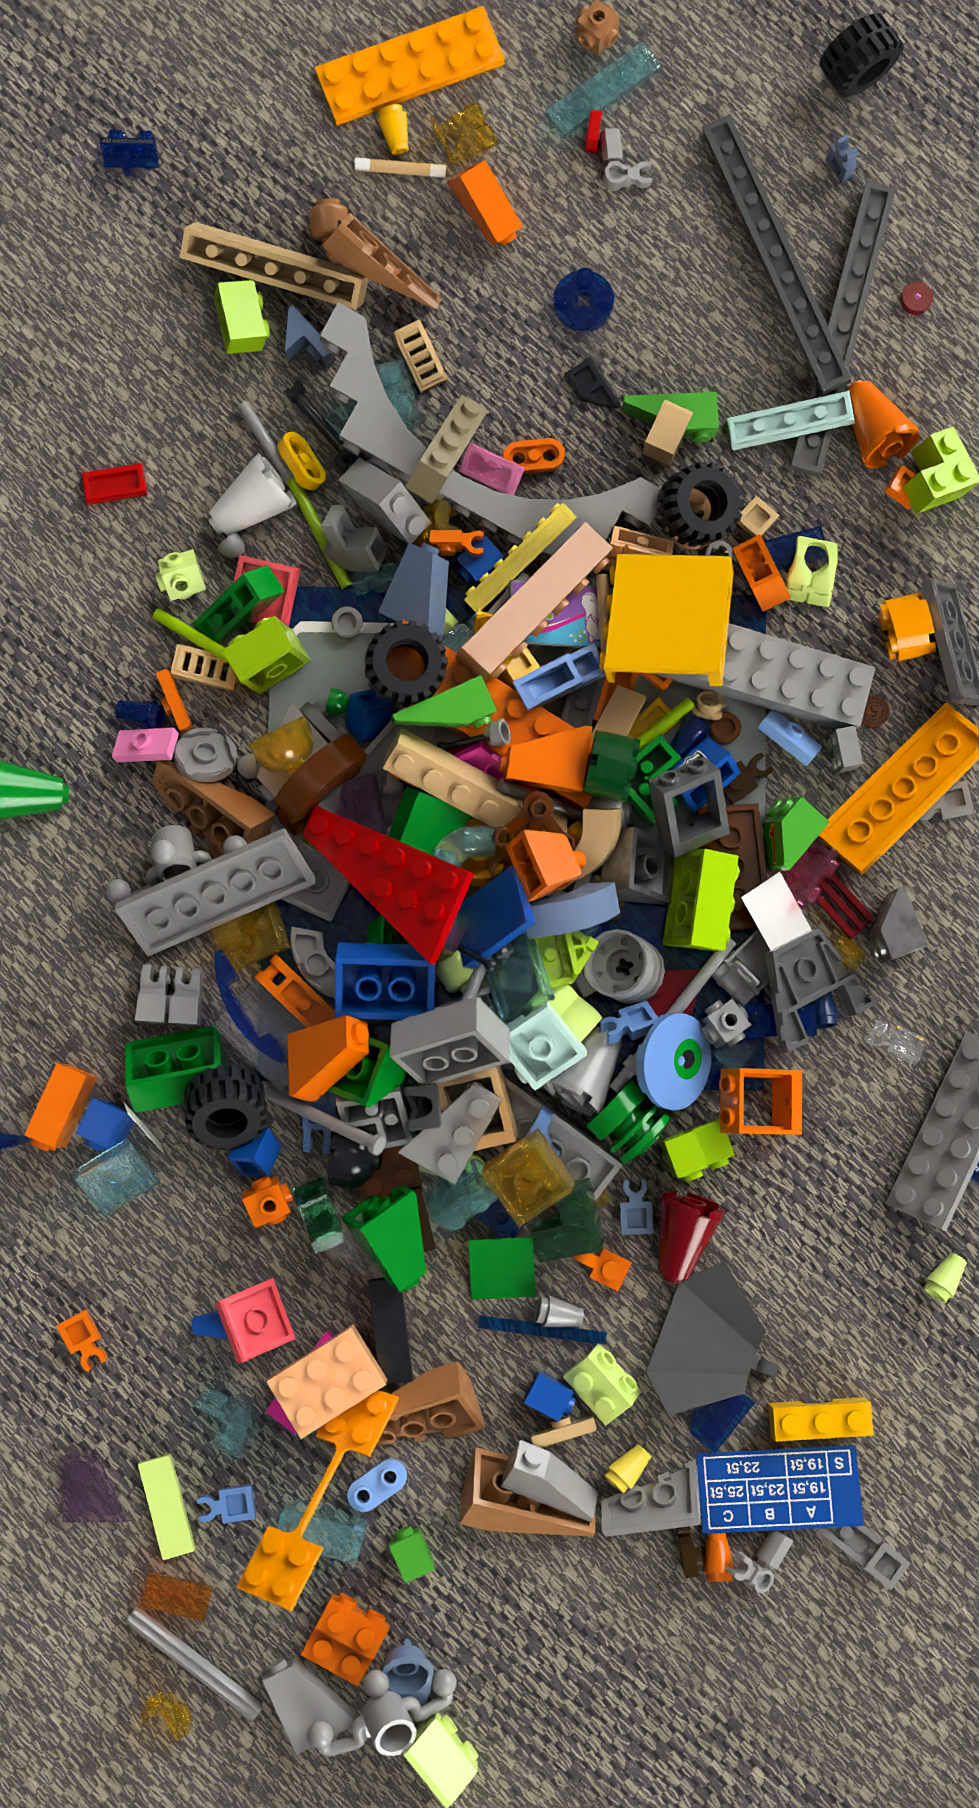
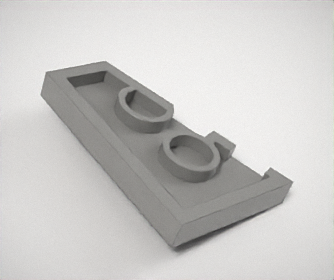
(451, 1145)
(656, 1506)

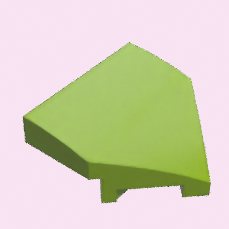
(565, 956)

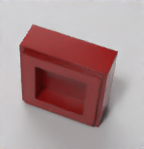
(593, 131)

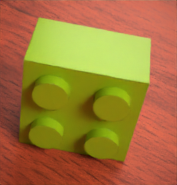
(266, 654)

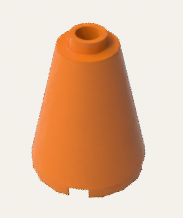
(880, 426)

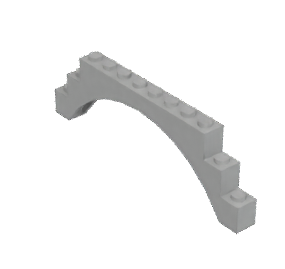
(382, 435)

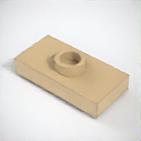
(563, 1431)

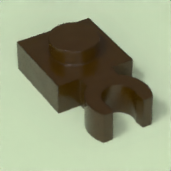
(745, 782)
(690, 1556)

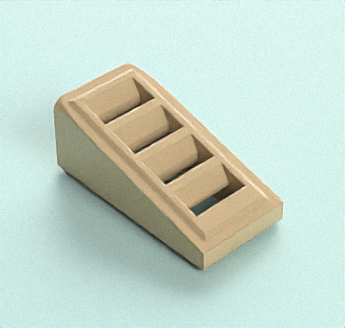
(407, 333)
(178, 673)

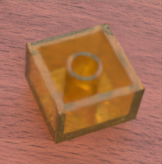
(528, 1177)

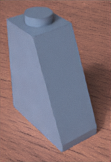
(419, 589)

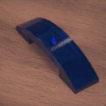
(227, 976)

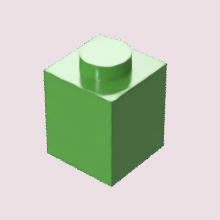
(411, 1553)

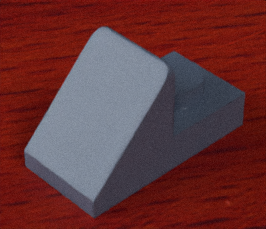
(302, 334)

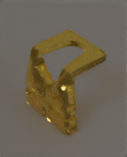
(472, 132)

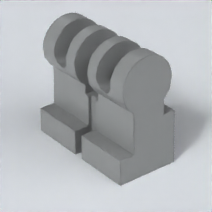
(181, 1008)

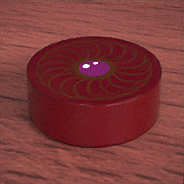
(916, 298)

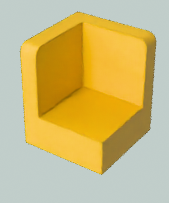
(518, 667)

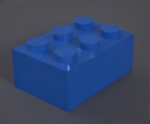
(382, 981)

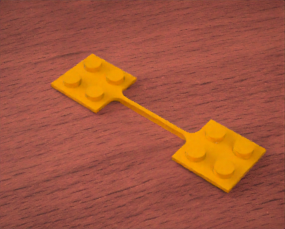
(286, 1559)

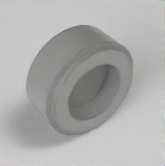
(347, 622)

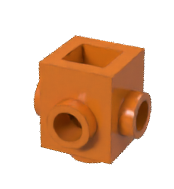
(264, 1211)

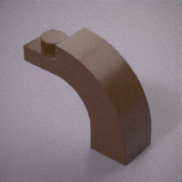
(317, 778)

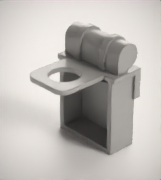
(744, 970)

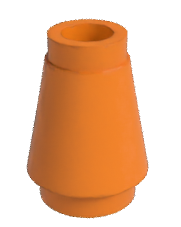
(717, 1558)

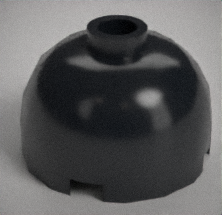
(351, 1162)

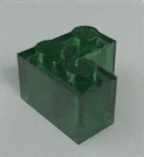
(574, 1231)

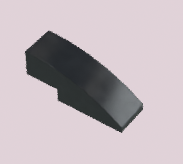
(390, 1331)

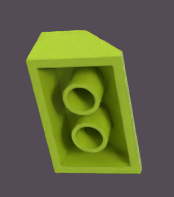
(701, 900)

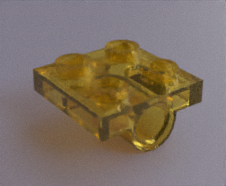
(252, 936)

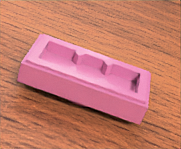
(491, 469)
(145, 745)

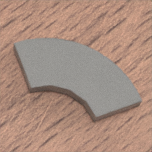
(313, 959)

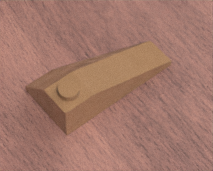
(366, 255)

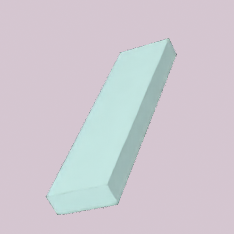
(790, 420)

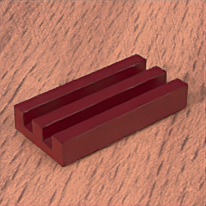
(868, 917)

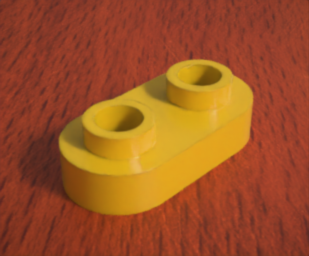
(301, 461)

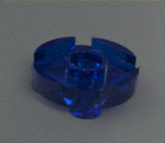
(583, 283)

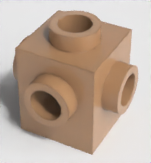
(597, 27)

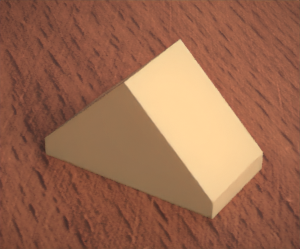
(667, 432)

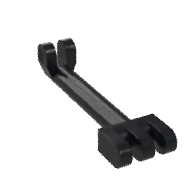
(297, 396)

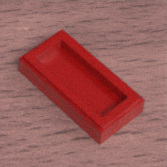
(114, 484)

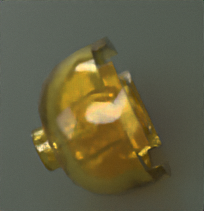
(285, 746)

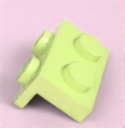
(603, 1384)

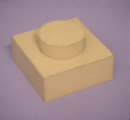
(757, 517)

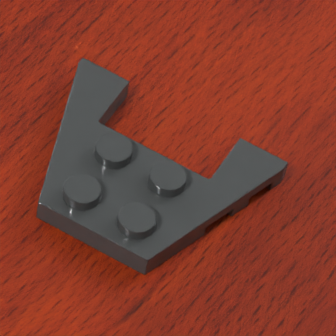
(800, 974)

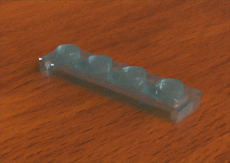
(603, 89)

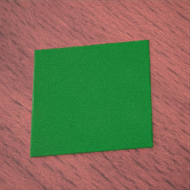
(501, 1268)

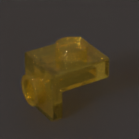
(175, 1715)

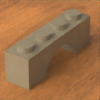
(446, 449)

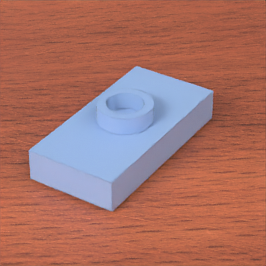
(790, 737)

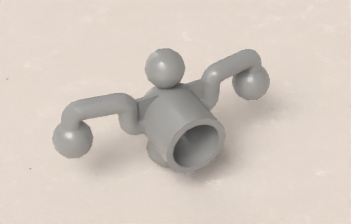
(172, 855)
(385, 1717)

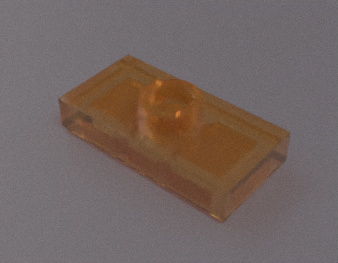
(177, 1596)

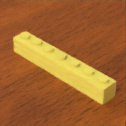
(520, 557)

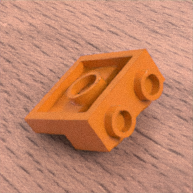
(346, 1638)

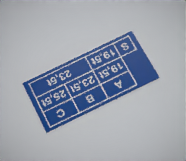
(779, 1489)

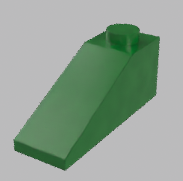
(239, 604)

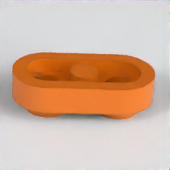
(533, 454)

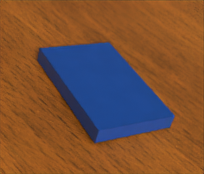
(494, 916)

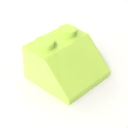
(442, 1758)

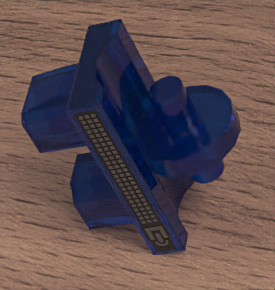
(129, 152)

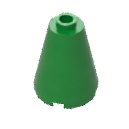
(29, 791)

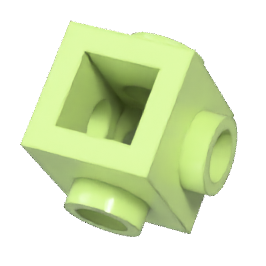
(180, 575)

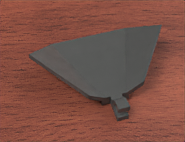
(706, 1343)

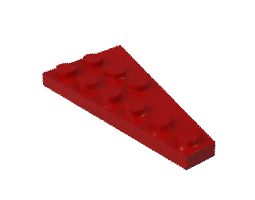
(401, 882)

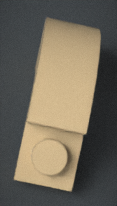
(599, 836)

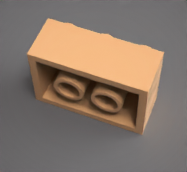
(327, 1381)

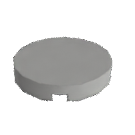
(205, 755)

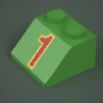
(789, 831)

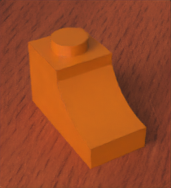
(761, 573)

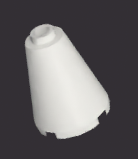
(251, 498)

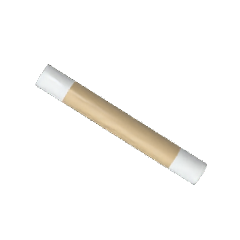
(400, 167)

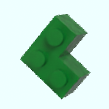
(651, 762)

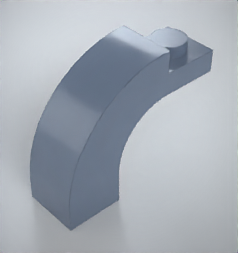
(574, 910)

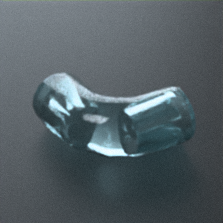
(466, 843)

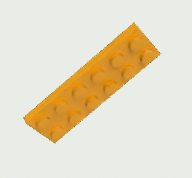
(410, 65)
(903, 789)

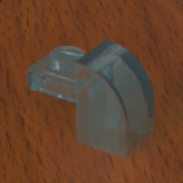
(237, 1419)

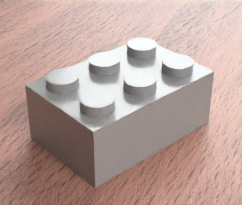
(450, 1042)

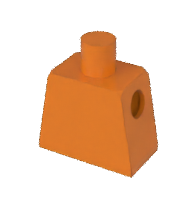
(544, 862)

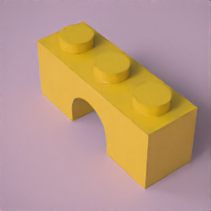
(819, 1421)

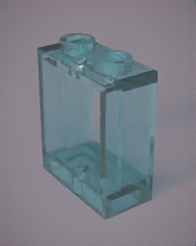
(332, 1529)

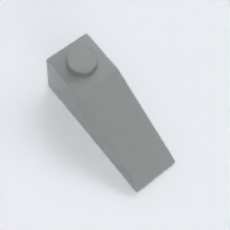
(548, 1481)

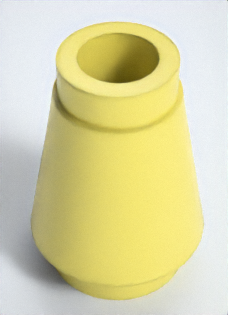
(627, 1469)

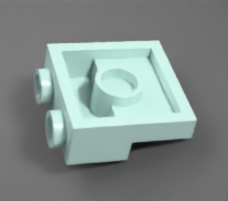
(542, 1046)

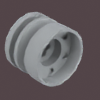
(611, 961)

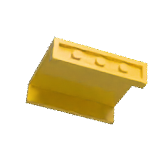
(668, 615)

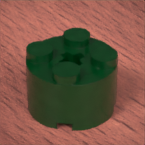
(611, 765)

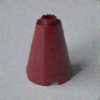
(684, 1232)

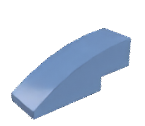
(559, 677)

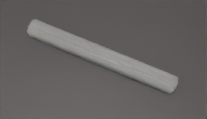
(194, 1663)

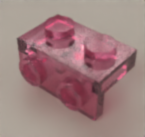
(809, 873)

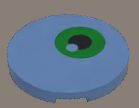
(673, 1061)

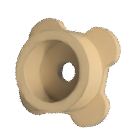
(709, 705)

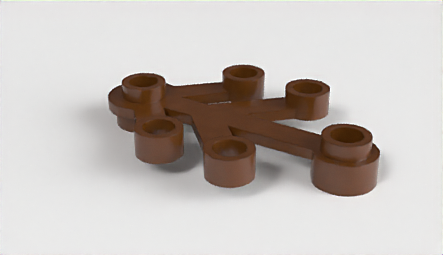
(534, 822)

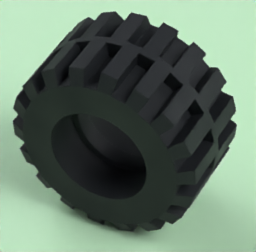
(861, 55)
(722, 498)
(409, 636)
(225, 1107)

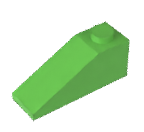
(704, 406)
(455, 707)

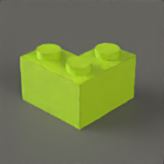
(944, 472)
(696, 1149)

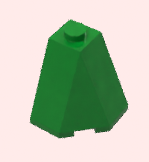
(391, 1236)

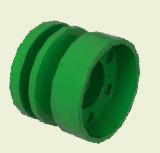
(628, 1122)

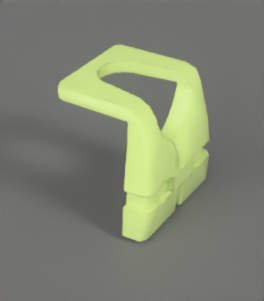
(811, 586)

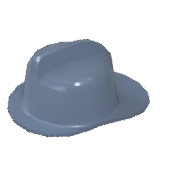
(409, 1672)

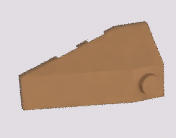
(212, 807)
(435, 1403)
(496, 1509)

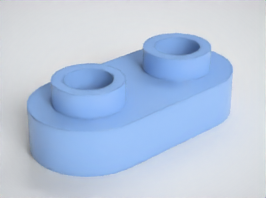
(376, 1484)

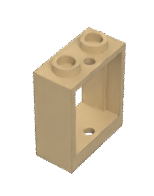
(495, 1135)

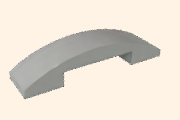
(869, 1552)

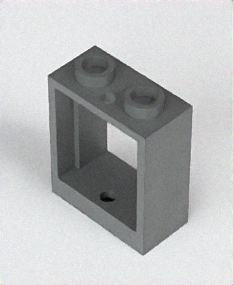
(700, 829)

